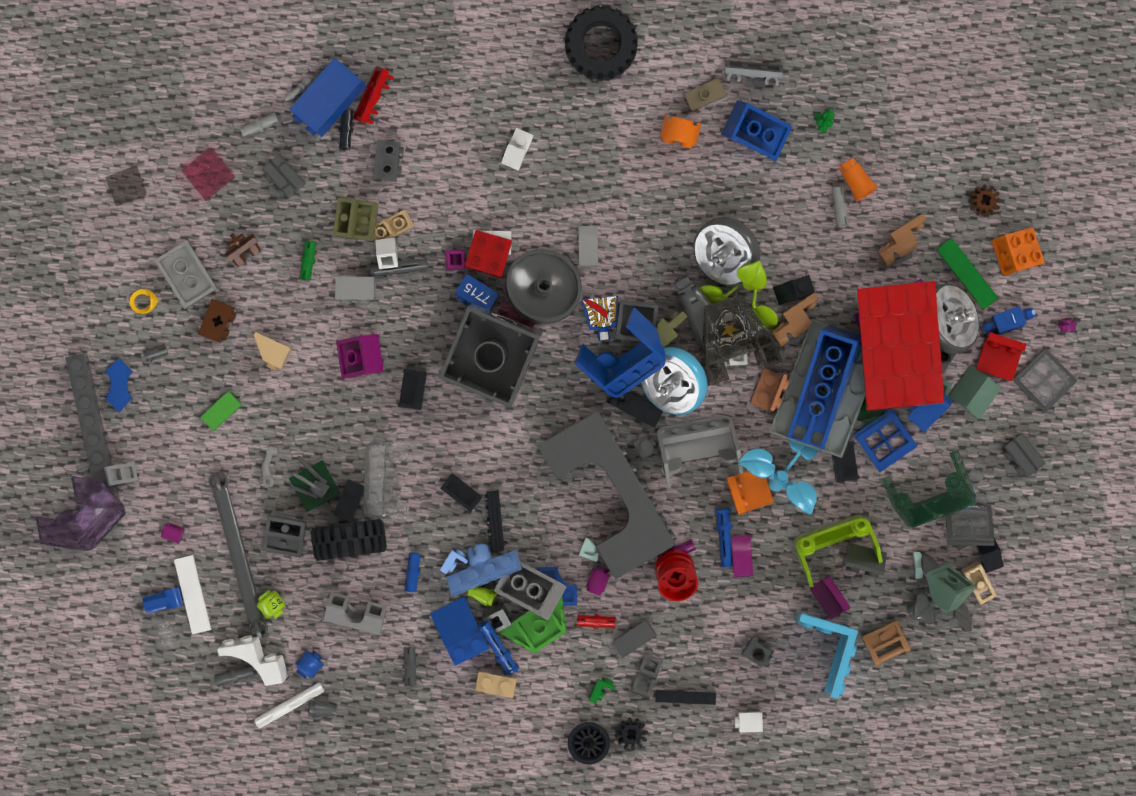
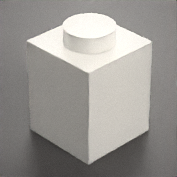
(386, 253)
(749, 721)

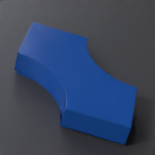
(119, 375)
(570, 593)

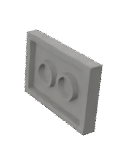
(186, 274)

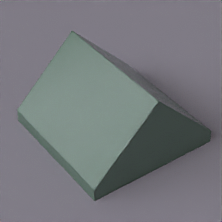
(974, 392)

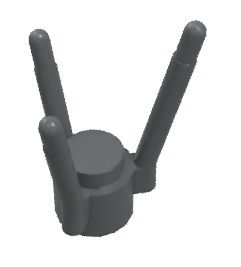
(318, 488)

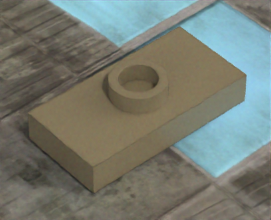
(705, 94)

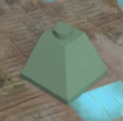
(948, 587)

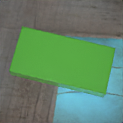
(221, 411)

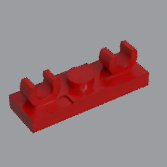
(372, 95)

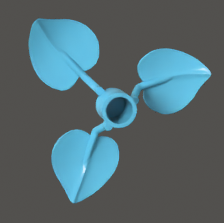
(800, 494)

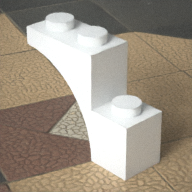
(248, 648)

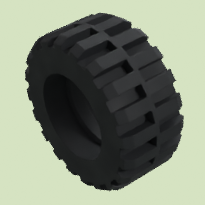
(601, 17)
(348, 539)

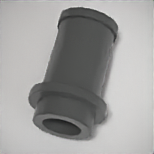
(155, 352)

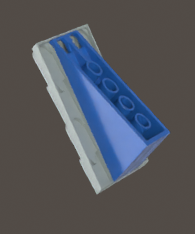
(823, 390)

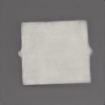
(126, 186)

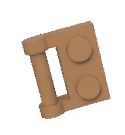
(884, 637)

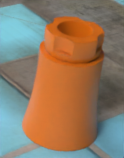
(857, 179)

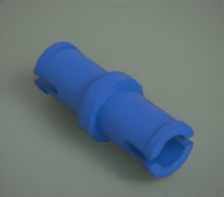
(412, 572)

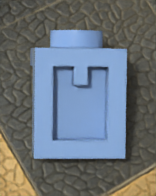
(450, 562)

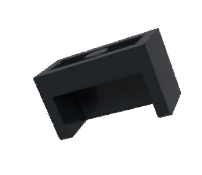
(412, 389)
(846, 467)
(461, 492)

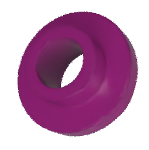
(1067, 325)

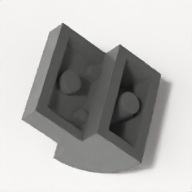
(284, 535)

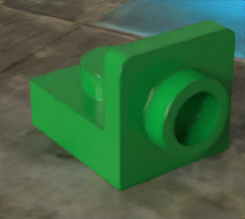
(598, 692)

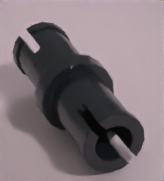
(346, 130)

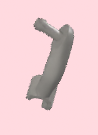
(268, 479)

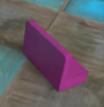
(830, 597)

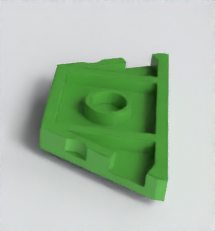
(536, 632)

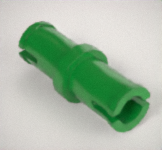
(307, 260)

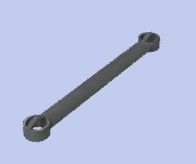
(237, 554)

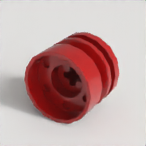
(676, 575)

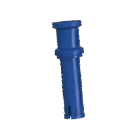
(724, 526)
(502, 655)

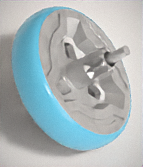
(667, 389)

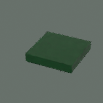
(308, 501)

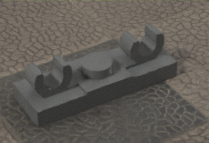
(754, 70)

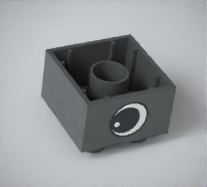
(490, 355)

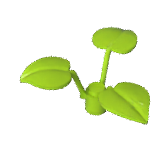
(754, 279)

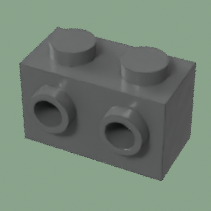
(387, 160)

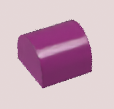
(455, 259)
(172, 533)

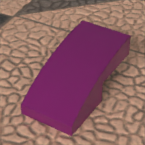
(742, 556)

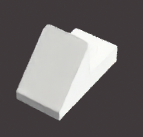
(517, 149)

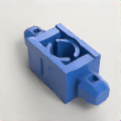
(1008, 320)

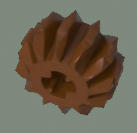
(978, 198)

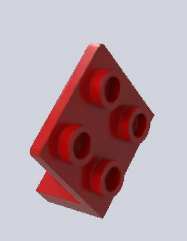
(488, 253)
(1000, 356)

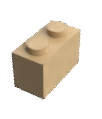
(496, 684)

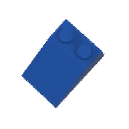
(756, 130)
(459, 631)

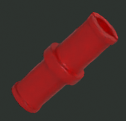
(596, 621)

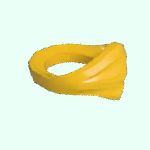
(154, 300)

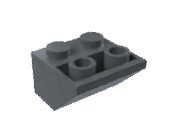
(864, 559)

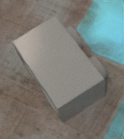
(354, 289)

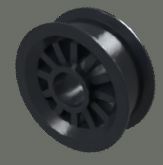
(574, 751)

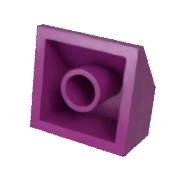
(359, 356)

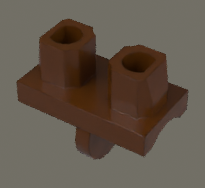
(235, 254)

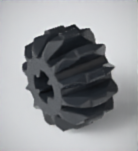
(625, 732)

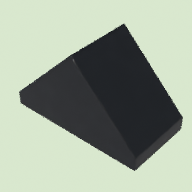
(990, 557)

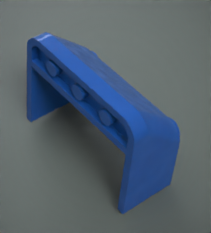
(622, 374)

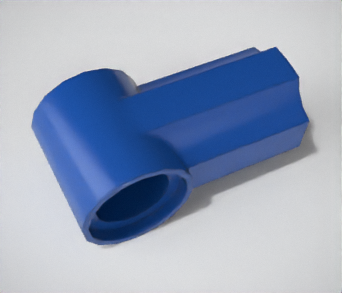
(166, 600)

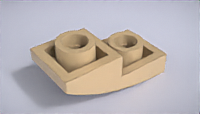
(393, 226)

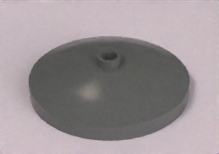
(548, 271)

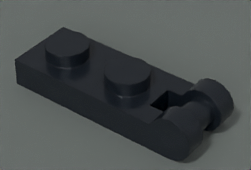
(638, 408)

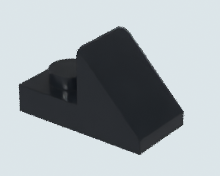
(793, 290)

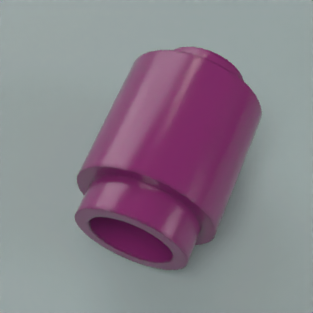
(597, 580)

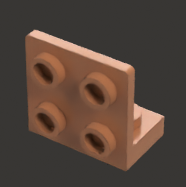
(769, 390)

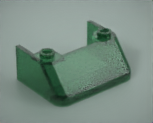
(959, 496)

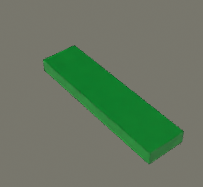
(967, 274)

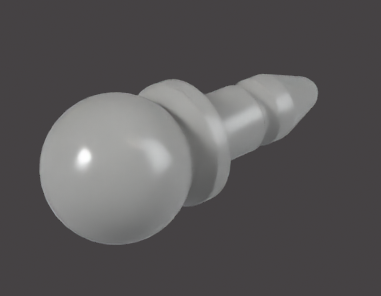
(300, 88)

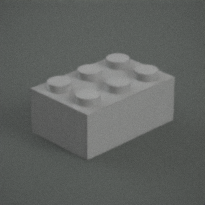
(531, 590)

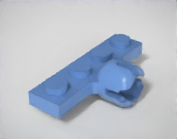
(483, 569)

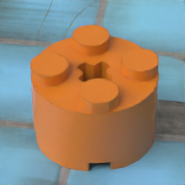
(680, 130)

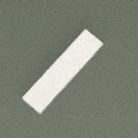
(192, 594)

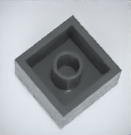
(649, 311)

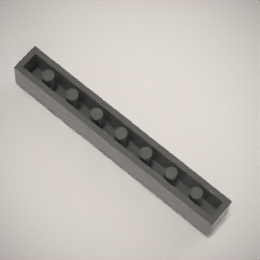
(90, 417)

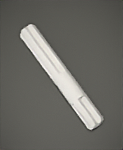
(289, 705)

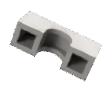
(342, 613)

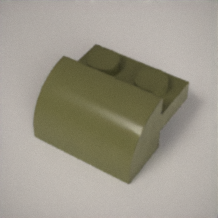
(355, 219)
(666, 330)

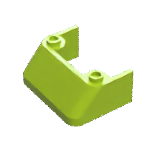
(830, 534)

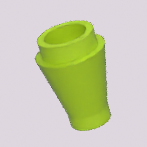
(483, 595)

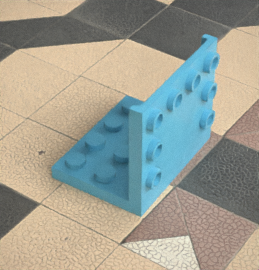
(843, 652)

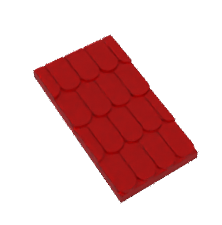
(900, 345)

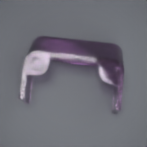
(91, 522)

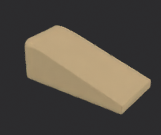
(977, 575)

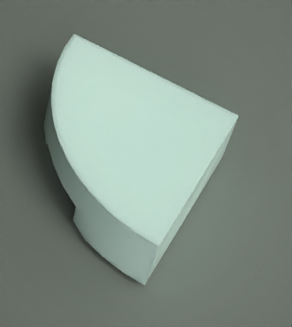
(589, 550)
(917, 556)

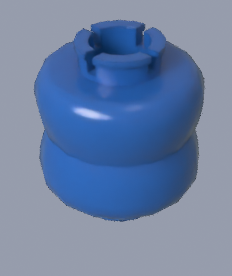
(309, 664)

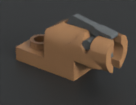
(902, 243)
(796, 322)

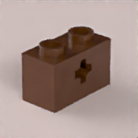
(208, 327)

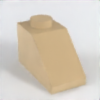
(272, 352)

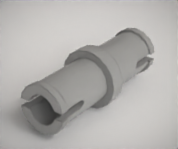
(259, 125)
(840, 205)

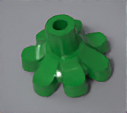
(824, 120)

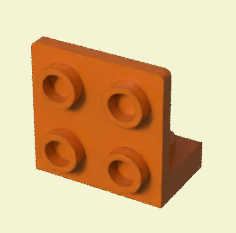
(1017, 251)
(749, 492)

